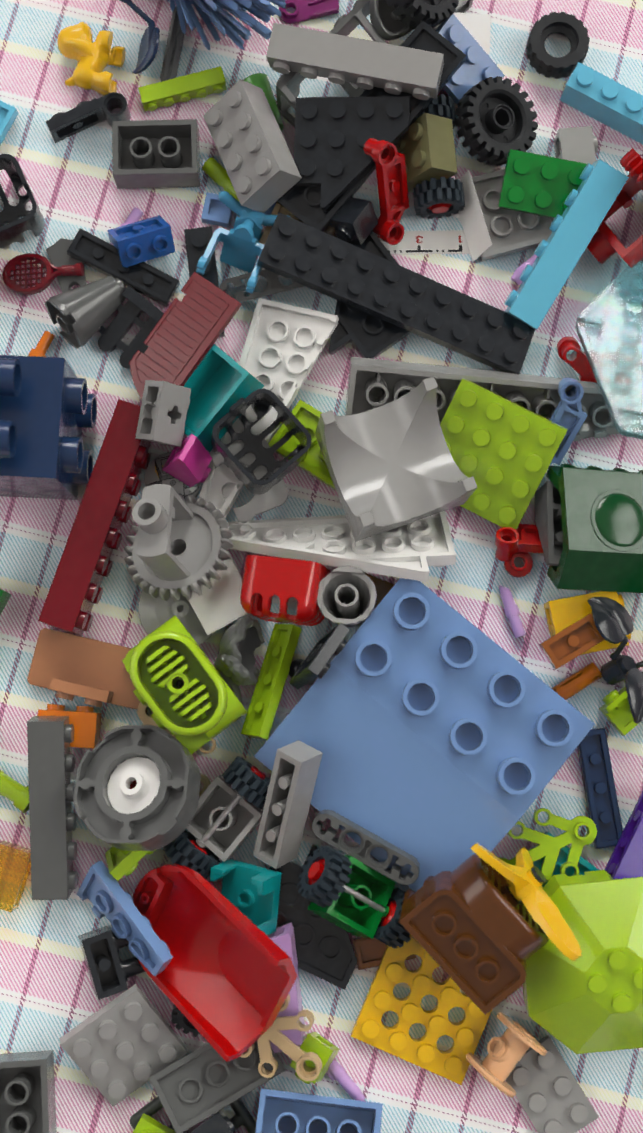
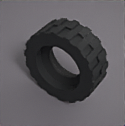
(561, 24)

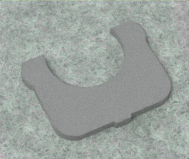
(259, 503)

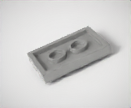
(550, 1092)

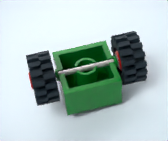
(353, 896)

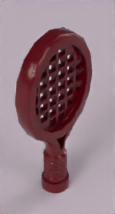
(51, 273)

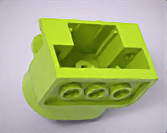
(204, 702)

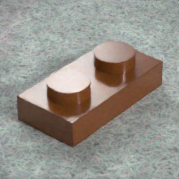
(571, 641)

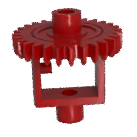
(605, 242)

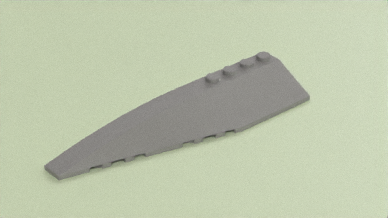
(383, 381)

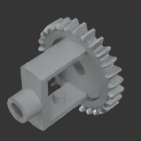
(165, 531)

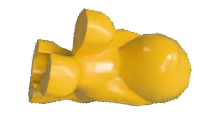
(92, 57)

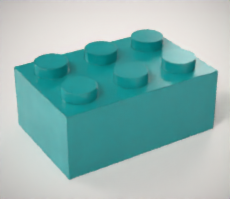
(214, 389)

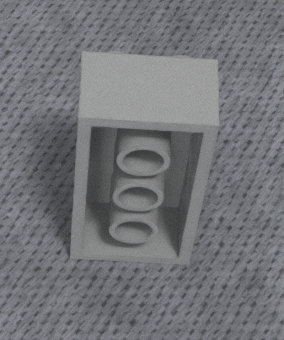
(252, 146)

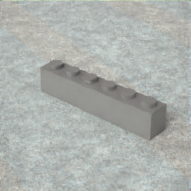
(355, 61)

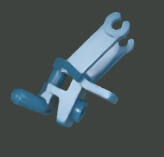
(241, 243)

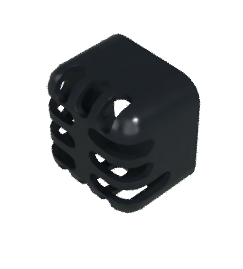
(32, 219)
(261, 403)

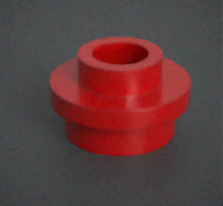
(519, 572)

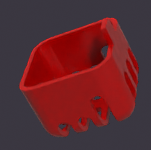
(286, 579)

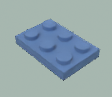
(477, 64)

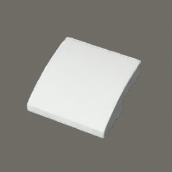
(220, 603)

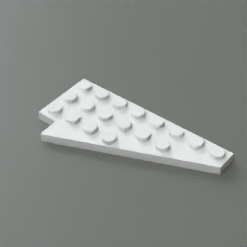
(329, 541)

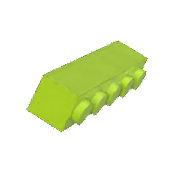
(182, 89)

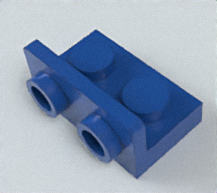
(142, 240)

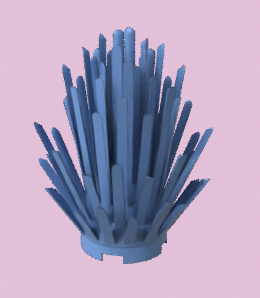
(216, 12)

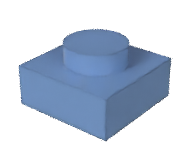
(215, 211)

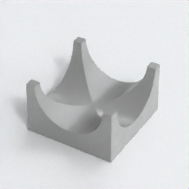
(392, 463)

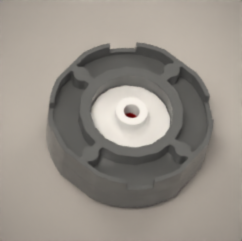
(137, 788)

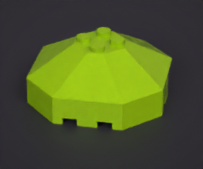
(599, 996)

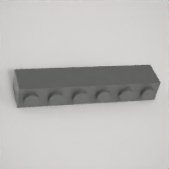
(50, 807)

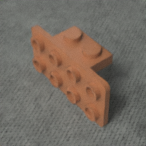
(82, 669)

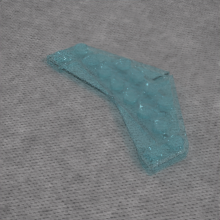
(614, 347)

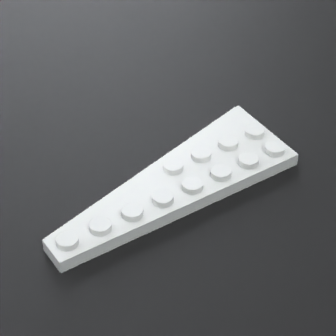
(280, 354)

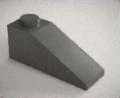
(549, 522)

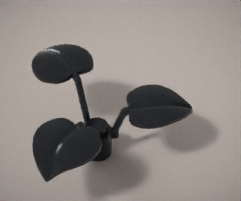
(613, 625)

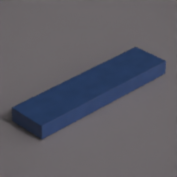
(600, 788)

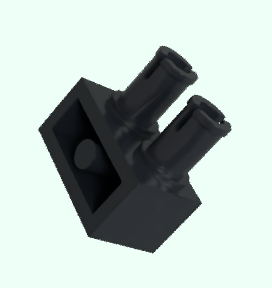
(105, 969)

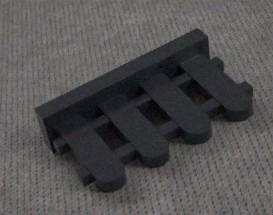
(124, 321)

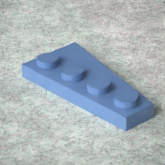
(125, 918)

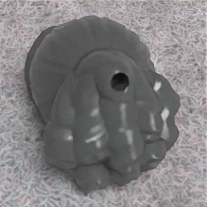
(237, 651)

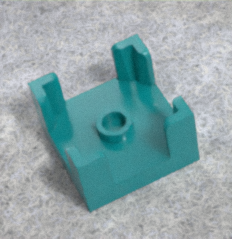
(251, 890)

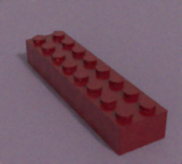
(98, 524)

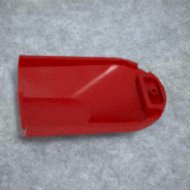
(222, 966)

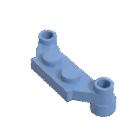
(568, 414)

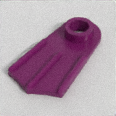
(308, 10)

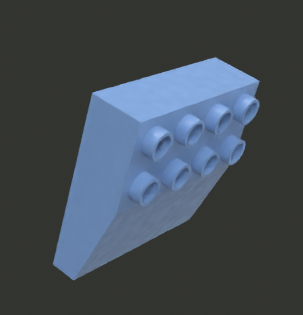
(429, 733)

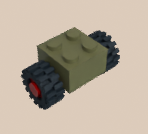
(432, 161)

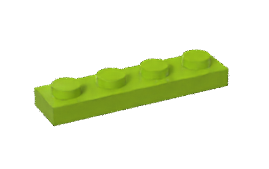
(271, 681)

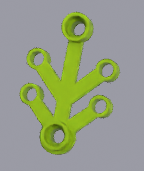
(551, 846)

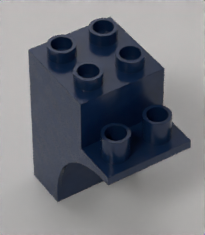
(42, 428)

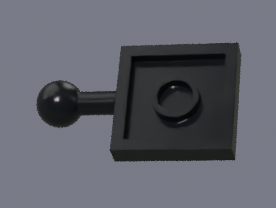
(316, 662)

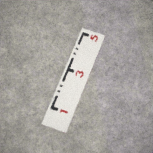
(429, 243)

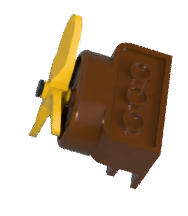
(486, 923)

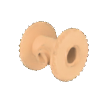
(505, 1053)

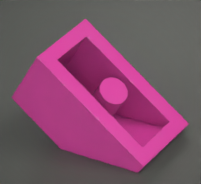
(189, 462)

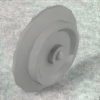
(157, 611)

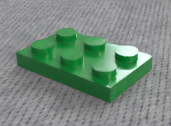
(538, 183)

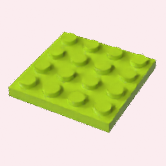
(501, 448)

